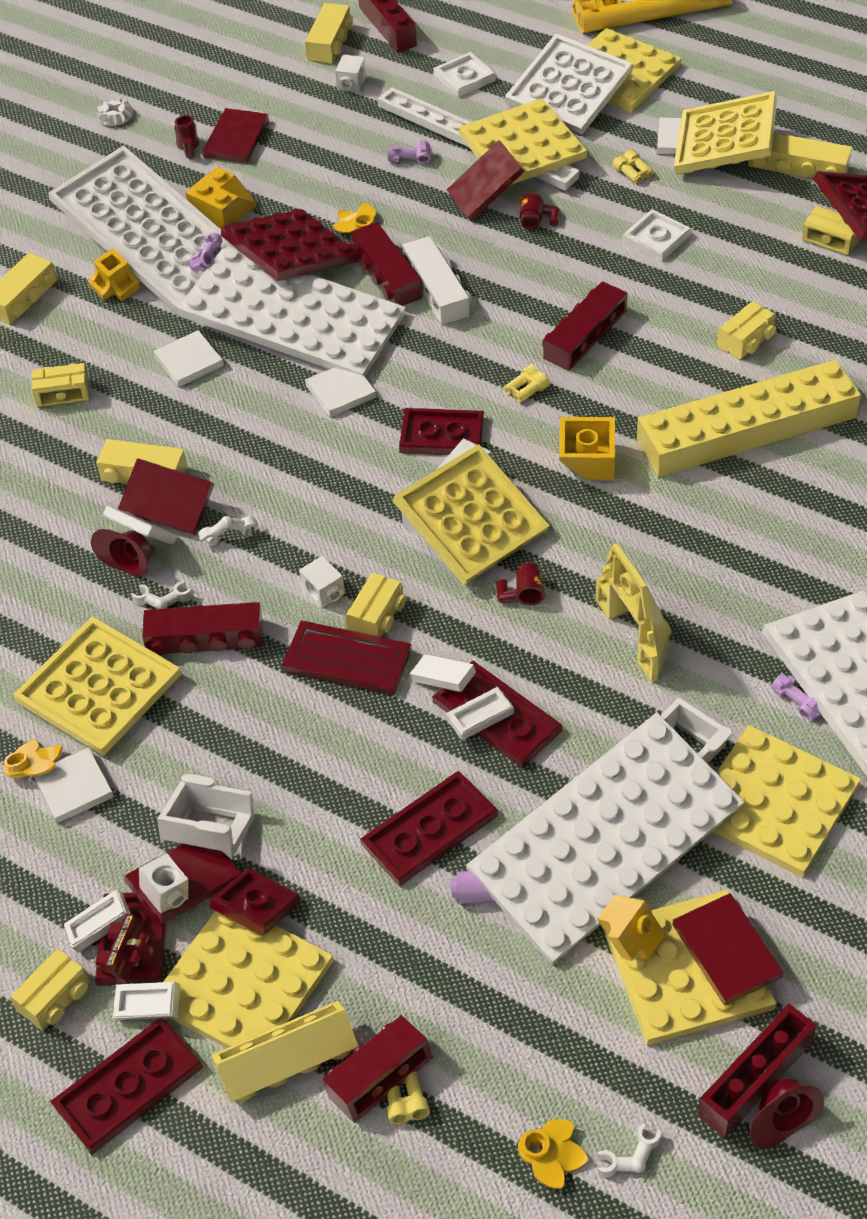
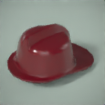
(123, 551)
(783, 1111)

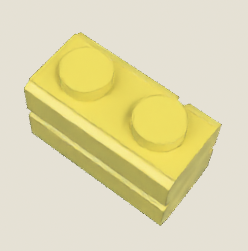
(829, 231)
(746, 330)
(60, 385)
(376, 606)
(50, 990)

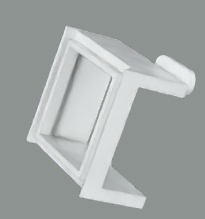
(698, 726)
(201, 794)

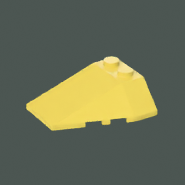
(625, 591)

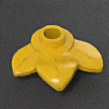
(353, 220)
(31, 760)
(557, 1152)

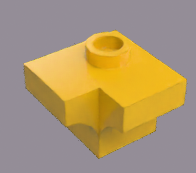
(113, 277)
(631, 927)

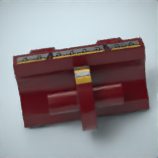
(128, 948)

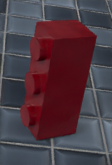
(377, 1068)

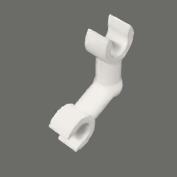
(227, 522)
(163, 602)
(629, 1164)

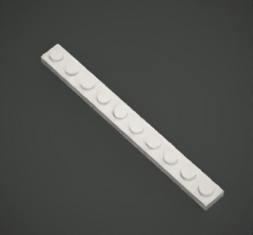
(448, 126)

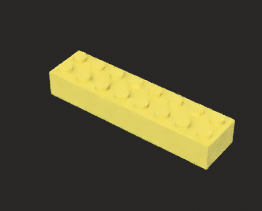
(747, 417)

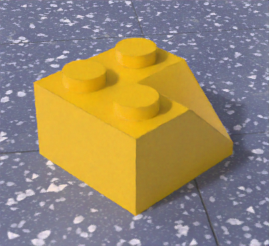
(221, 197)
(588, 446)

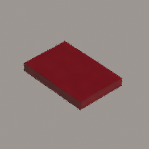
(235, 135)
(485, 180)
(439, 430)
(166, 496)
(206, 872)
(727, 949)
(147, 970)

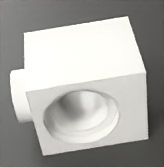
(350, 73)
(322, 582)
(158, 874)

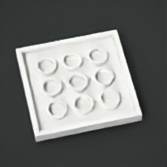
(571, 81)

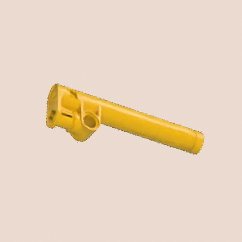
(602, 14)

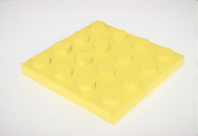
(649, 64)
(726, 133)
(530, 134)
(470, 514)
(97, 685)
(787, 799)
(244, 982)
(672, 991)

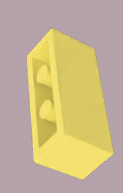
(328, 33)
(24, 286)
(119, 457)

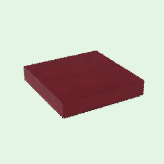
(254, 901)

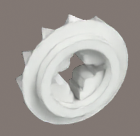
(108, 114)

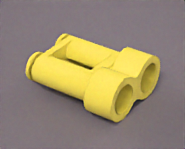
(626, 163)
(533, 378)
(409, 1107)

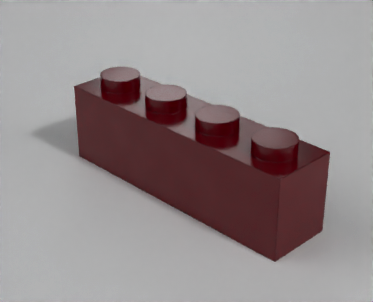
(391, 22)
(386, 265)
(584, 325)
(203, 628)
(755, 1070)

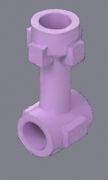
(422, 152)
(204, 259)
(785, 685)

